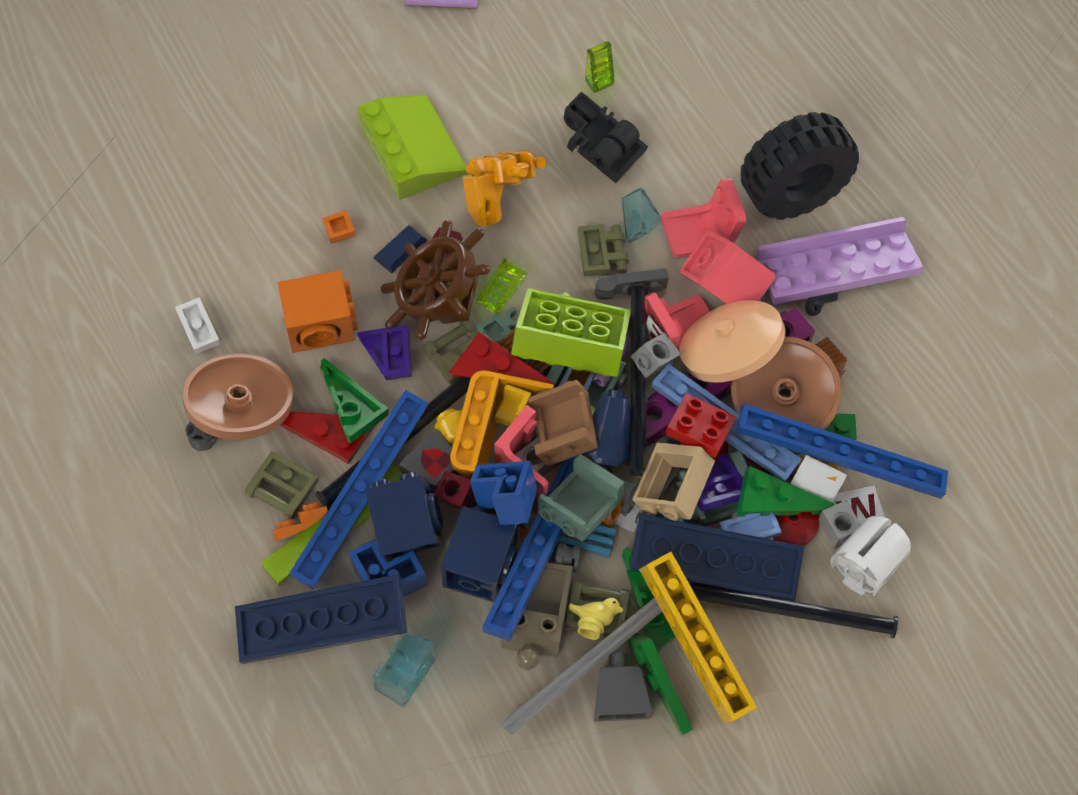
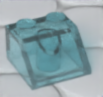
(404, 669)

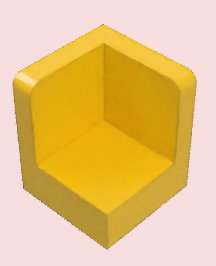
(512, 404)

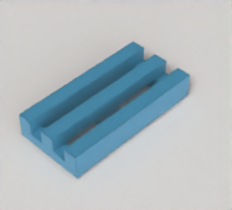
(601, 530)

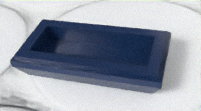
(393, 254)

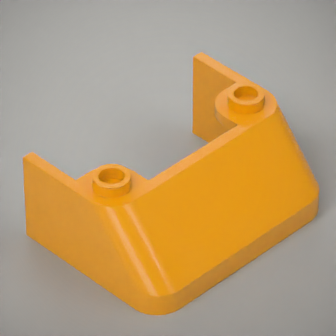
(477, 420)

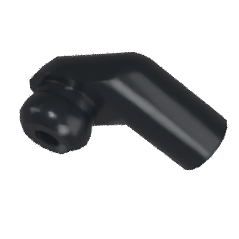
(814, 304)

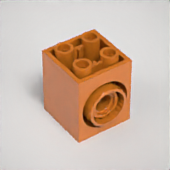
(318, 311)

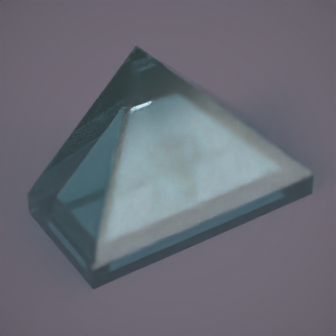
(639, 215)

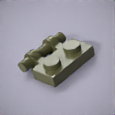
(594, 252)

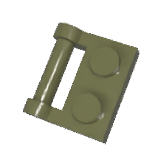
(446, 361)
(286, 477)
(600, 593)

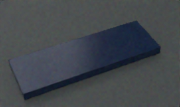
(720, 556)
(320, 619)

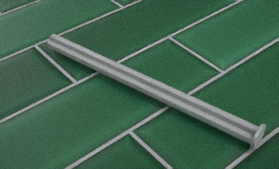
(581, 667)

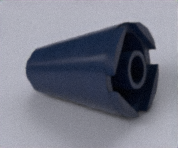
(612, 430)

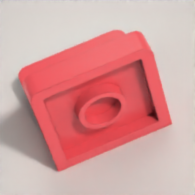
(720, 215)
(726, 270)
(676, 318)
(517, 435)

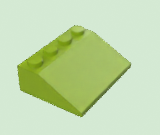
(410, 143)
(571, 332)

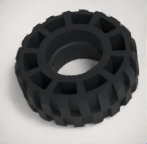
(799, 165)

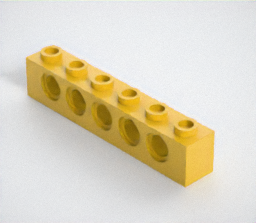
(698, 638)

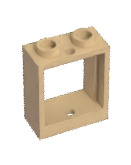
(657, 471)

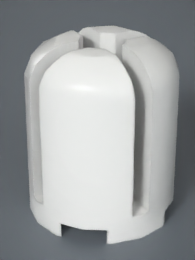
(872, 554)

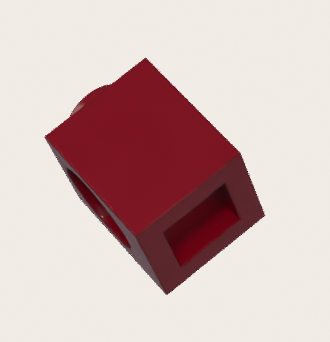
(448, 484)

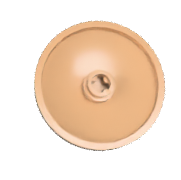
(732, 341)

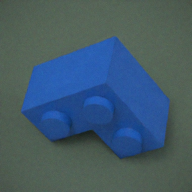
(507, 489)
(370, 565)

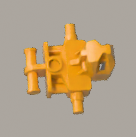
(489, 176)

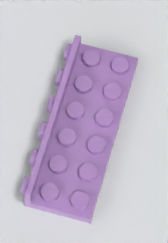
(839, 260)

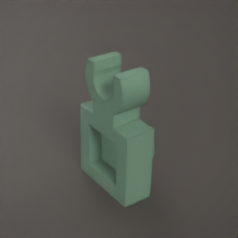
(498, 328)

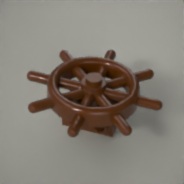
(445, 284)

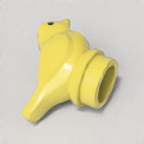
(595, 617)

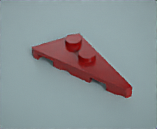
(487, 355)
(324, 432)

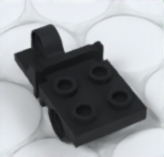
(601, 138)

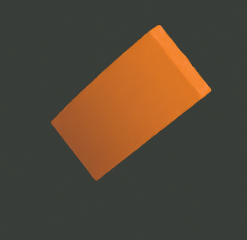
(310, 515)

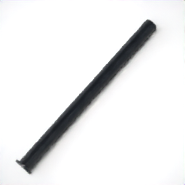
(638, 405)
(435, 408)
(796, 609)

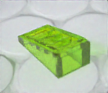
(599, 70)
(505, 265)

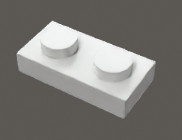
(197, 325)

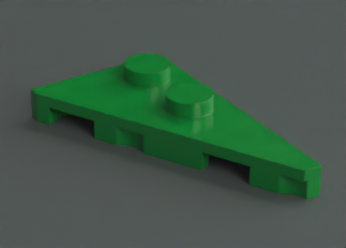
(355, 407)
(770, 495)
(658, 628)
(659, 680)

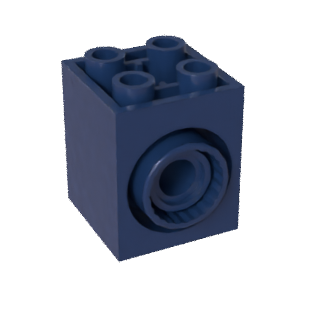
(405, 515)
(479, 554)

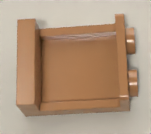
(563, 422)

